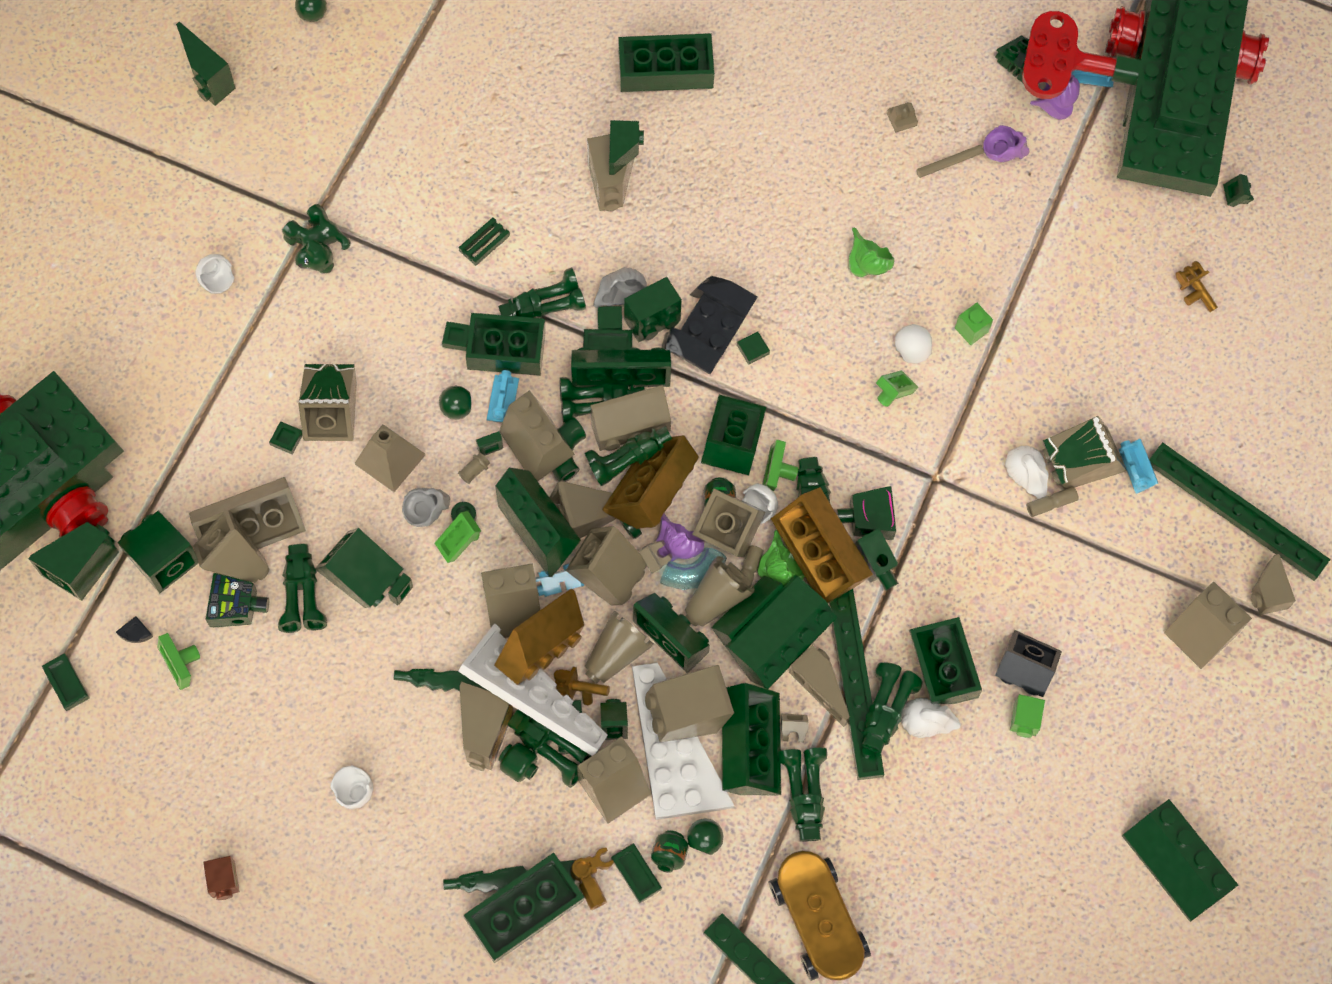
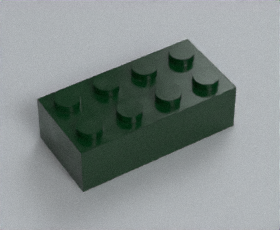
(666, 62)
(524, 907)

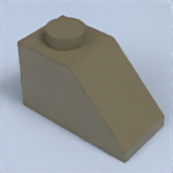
(1272, 589)

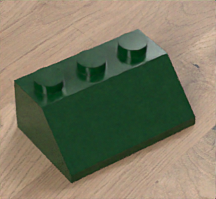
(738, 616)
(670, 631)
(946, 662)

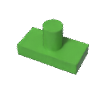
(895, 386)
(776, 468)
(458, 536)
(177, 660)

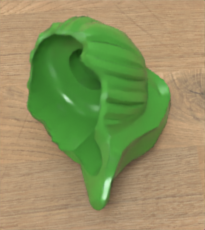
(868, 257)
(779, 562)

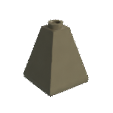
(389, 458)
(581, 506)
(230, 551)

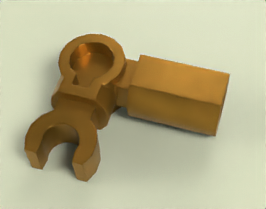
(582, 871)

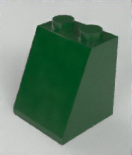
(158, 551)
(76, 559)
(360, 568)

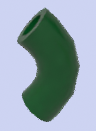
(573, 434)

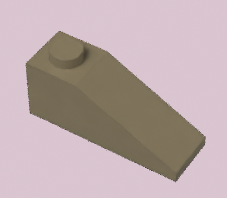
(817, 676)

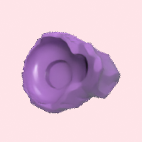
(1060, 106)
(1005, 144)
(678, 540)

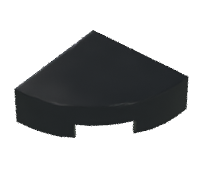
(134, 631)

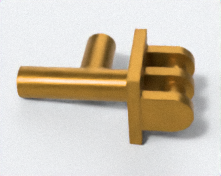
(1194, 280)
(568, 684)

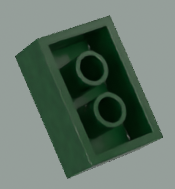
(505, 344)

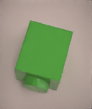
(973, 323)
(1027, 716)

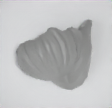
(618, 286)
(424, 506)

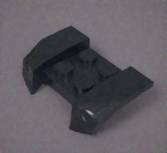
(711, 323)

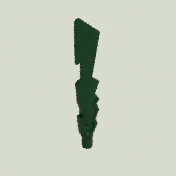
(434, 680)
(490, 881)

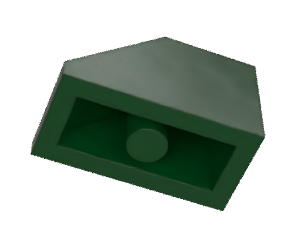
(624, 143)
(614, 719)

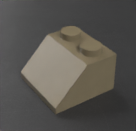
(728, 523)

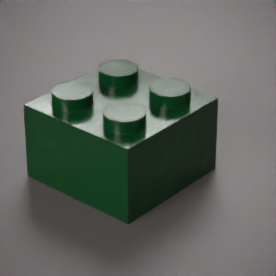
(652, 309)

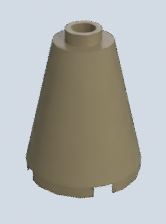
(717, 592)
(615, 649)

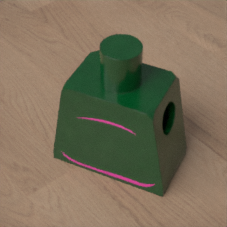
(869, 512)

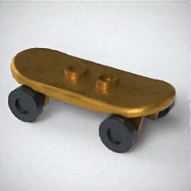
(820, 916)

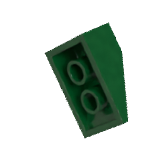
(209, 69)
(733, 435)

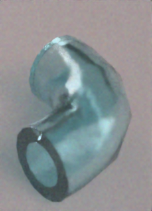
(689, 575)

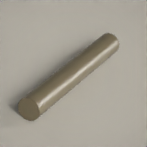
(949, 161)

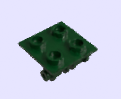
(1013, 56)

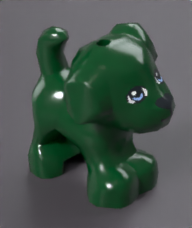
(315, 252)

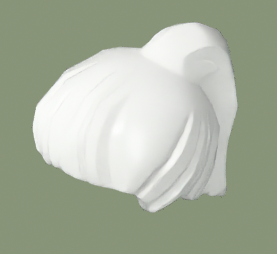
(1028, 469)
(928, 719)

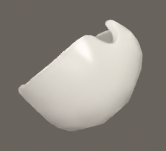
(214, 273)
(914, 343)
(762, 498)
(352, 787)

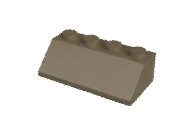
(263, 512)

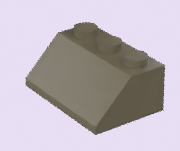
(629, 415)
(534, 436)

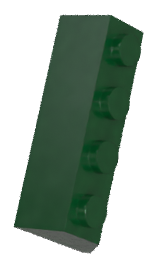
(624, 367)
(535, 519)
(780, 632)
(752, 742)
(1179, 860)

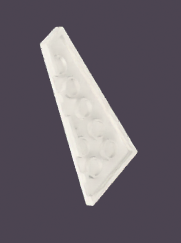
(533, 697)
(678, 770)

